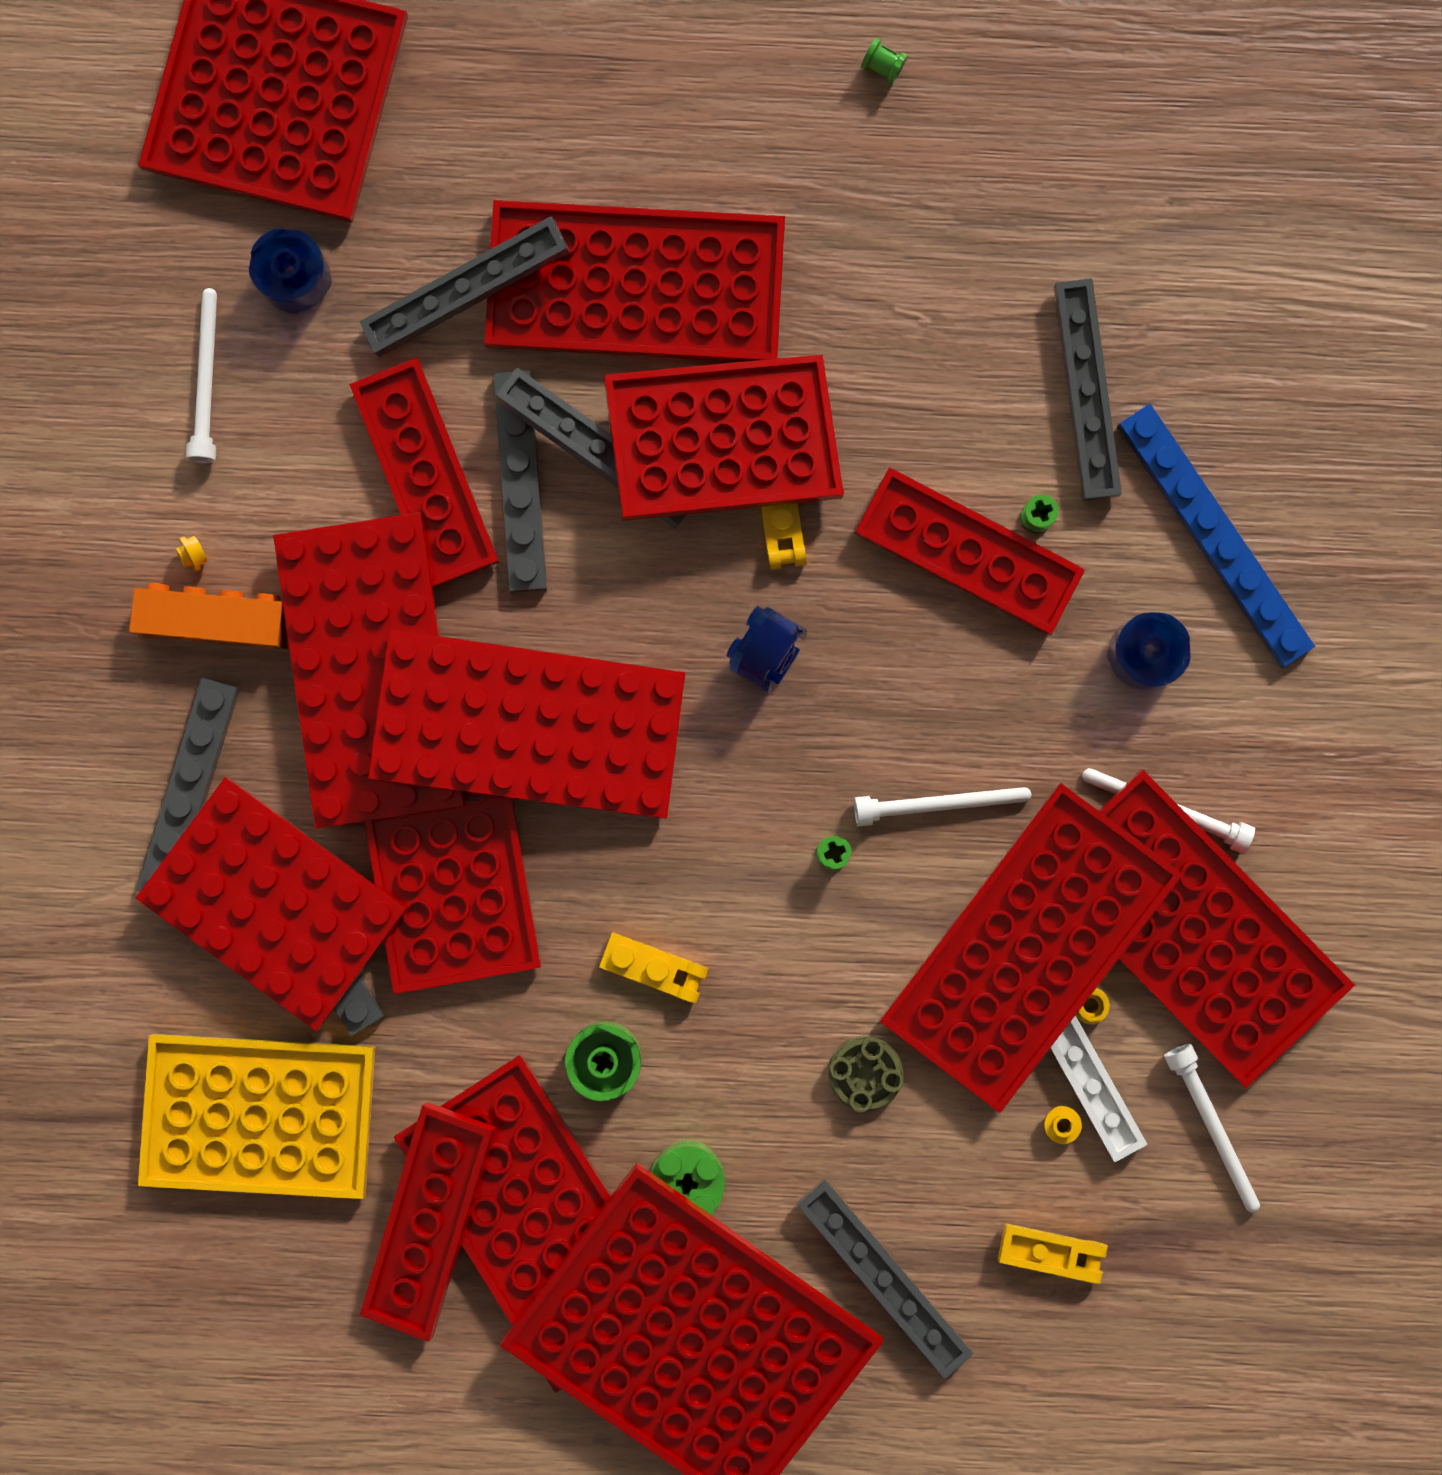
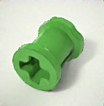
(884, 61)
(1042, 503)
(830, 863)

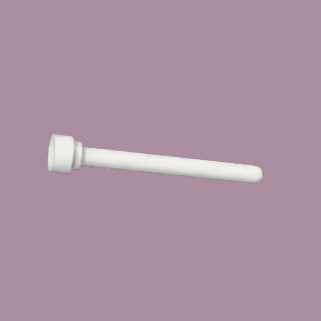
(201, 446)
(871, 810)
(1235, 835)
(1183, 1061)

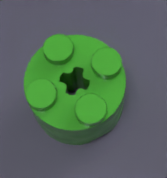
(612, 1080)
(702, 1163)

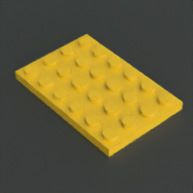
(256, 1116)

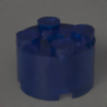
(285, 249)
(766, 648)
(1169, 656)

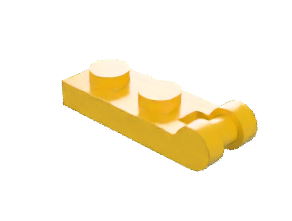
(781, 524)
(652, 967)
(1051, 1253)

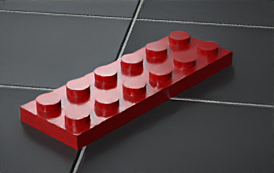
(424, 469)
(969, 551)
(427, 1221)

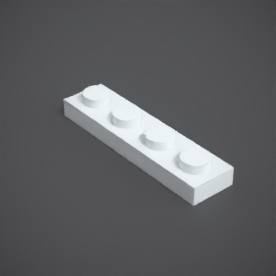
(1097, 1092)

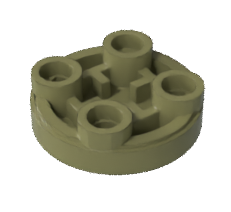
(865, 1073)

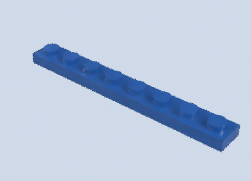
(1216, 536)

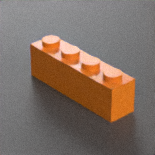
(208, 618)

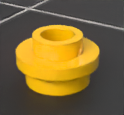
(191, 553)
(1099, 1012)
(1053, 1117)

